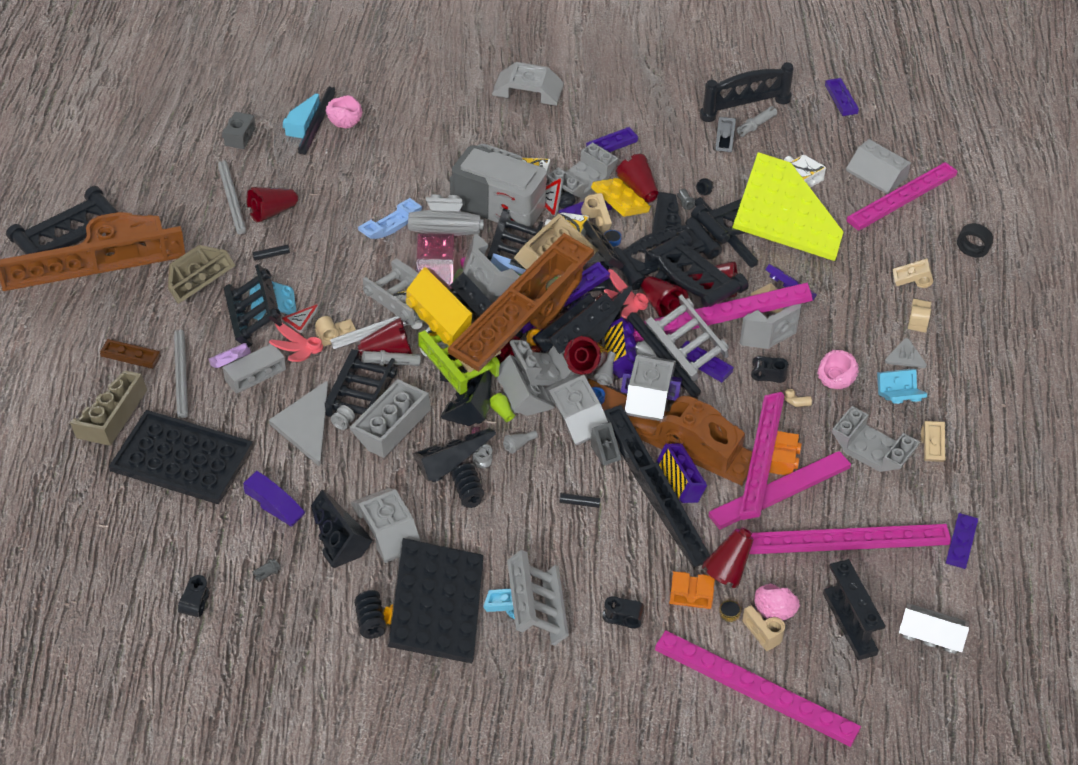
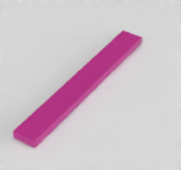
(901, 196)
(761, 456)
(784, 487)

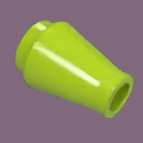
(501, 406)

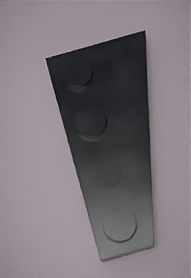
(666, 212)

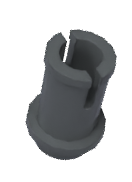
(687, 201)
(266, 570)

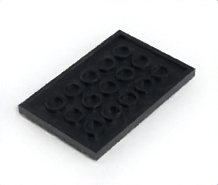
(181, 456)
(436, 601)

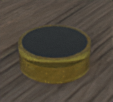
(730, 611)

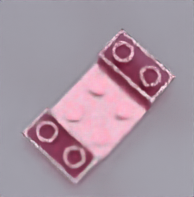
(436, 254)

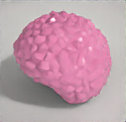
(344, 111)
(838, 369)
(776, 602)

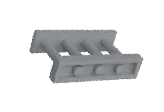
(397, 306)
(680, 354)
(524, 602)

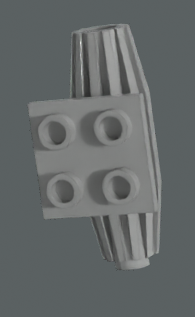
(445, 218)

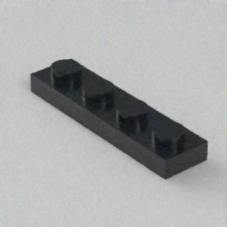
(601, 242)

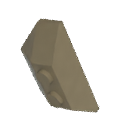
(197, 270)

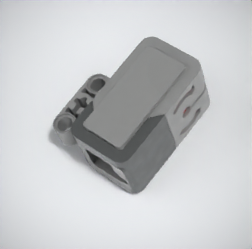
(498, 180)

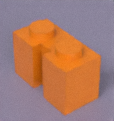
(784, 453)
(692, 590)

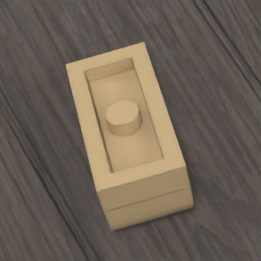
(598, 211)
(917, 271)
(919, 315)
(327, 330)
(934, 441)
(763, 629)

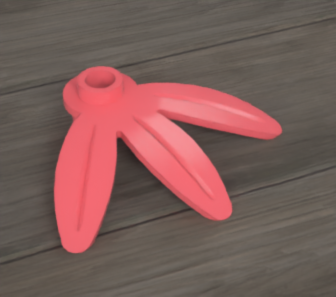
(634, 302)
(299, 344)

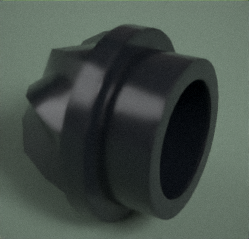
(704, 186)
(566, 200)

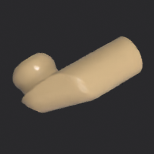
(797, 401)

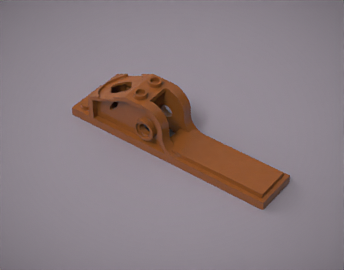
(90, 255)
(525, 302)
(693, 425)

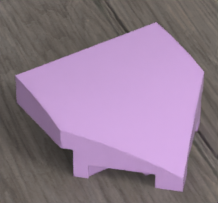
(229, 355)

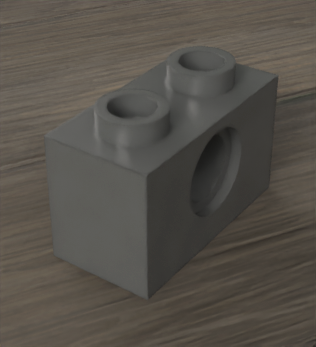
(239, 130)

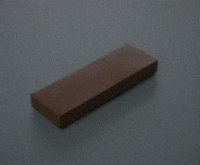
(130, 353)

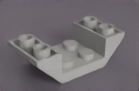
(529, 78)
(594, 166)
(485, 273)
(764, 332)
(540, 367)
(649, 387)
(577, 406)
(871, 445)
(387, 520)

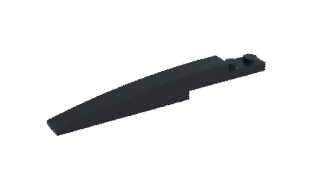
(656, 487)

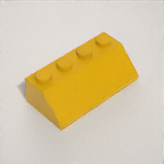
(438, 307)

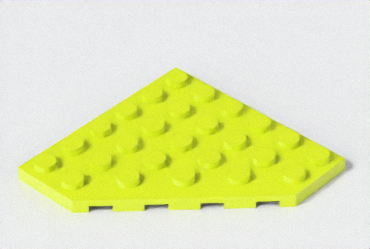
(786, 210)

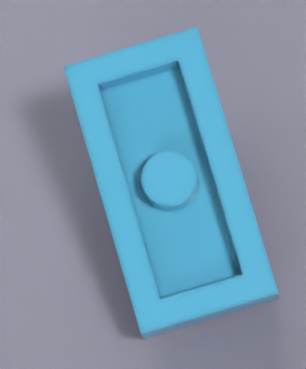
(499, 601)

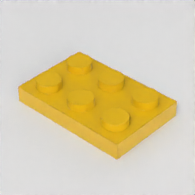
(621, 197)

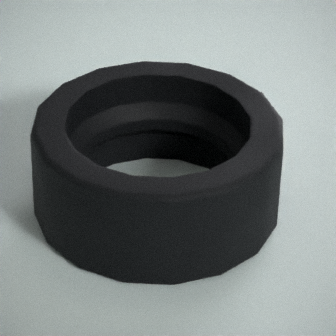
(979, 231)

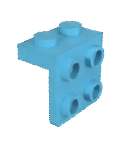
(284, 298)
(899, 386)

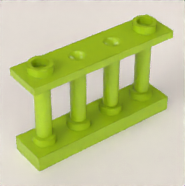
(449, 367)

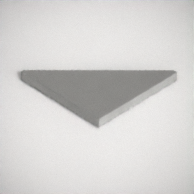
(304, 422)

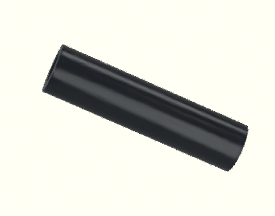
(271, 252)
(579, 500)

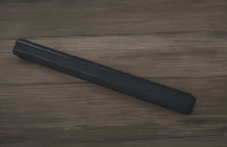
(316, 121)
(735, 242)
(662, 352)

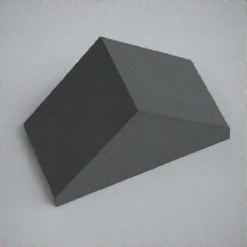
(605, 444)

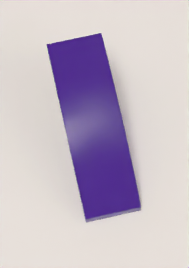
(273, 498)

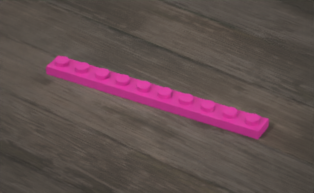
(741, 307)
(850, 539)
(758, 688)

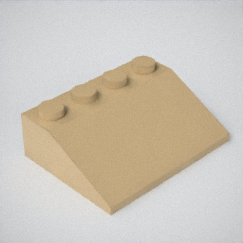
(545, 238)

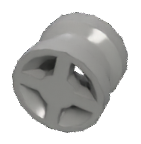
(342, 417)
(483, 456)

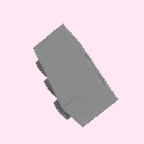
(254, 368)

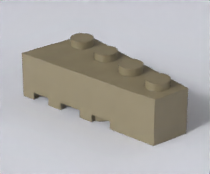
(111, 410)

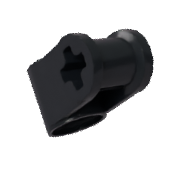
(771, 369)
(194, 597)
(625, 613)

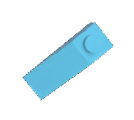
(300, 117)

